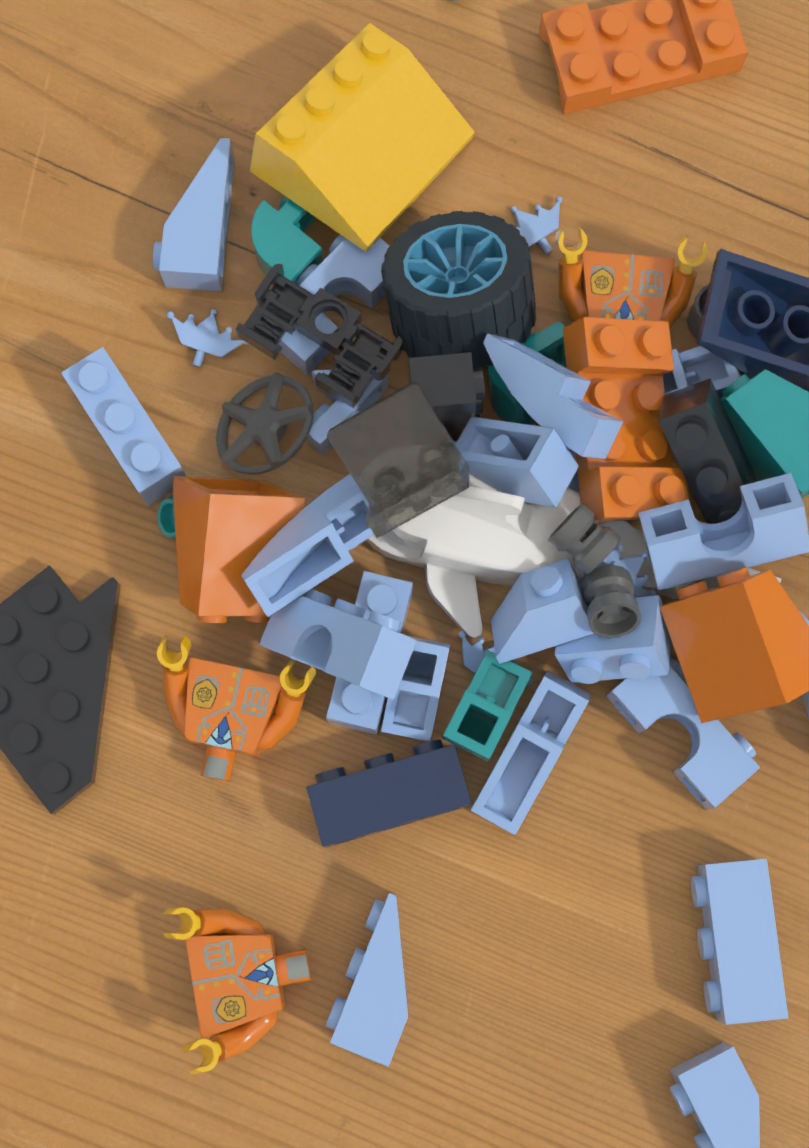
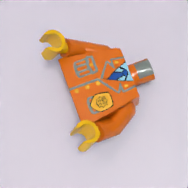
(625, 283)
(229, 706)
(234, 980)

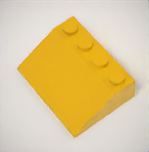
(361, 138)

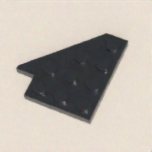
(55, 683)

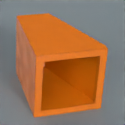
(219, 534)
(739, 644)

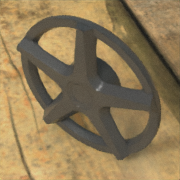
(263, 425)

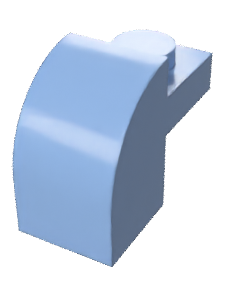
(418, 695)

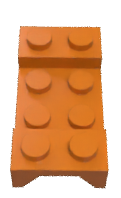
(639, 48)
(626, 376)

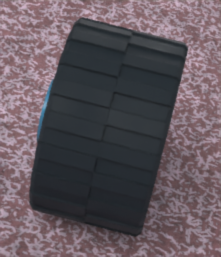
(458, 282)

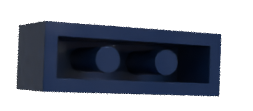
(388, 793)

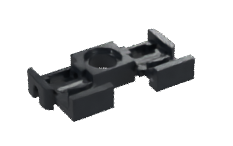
(291, 304)

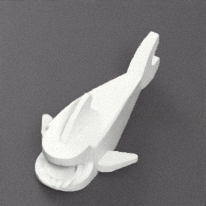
(493, 541)

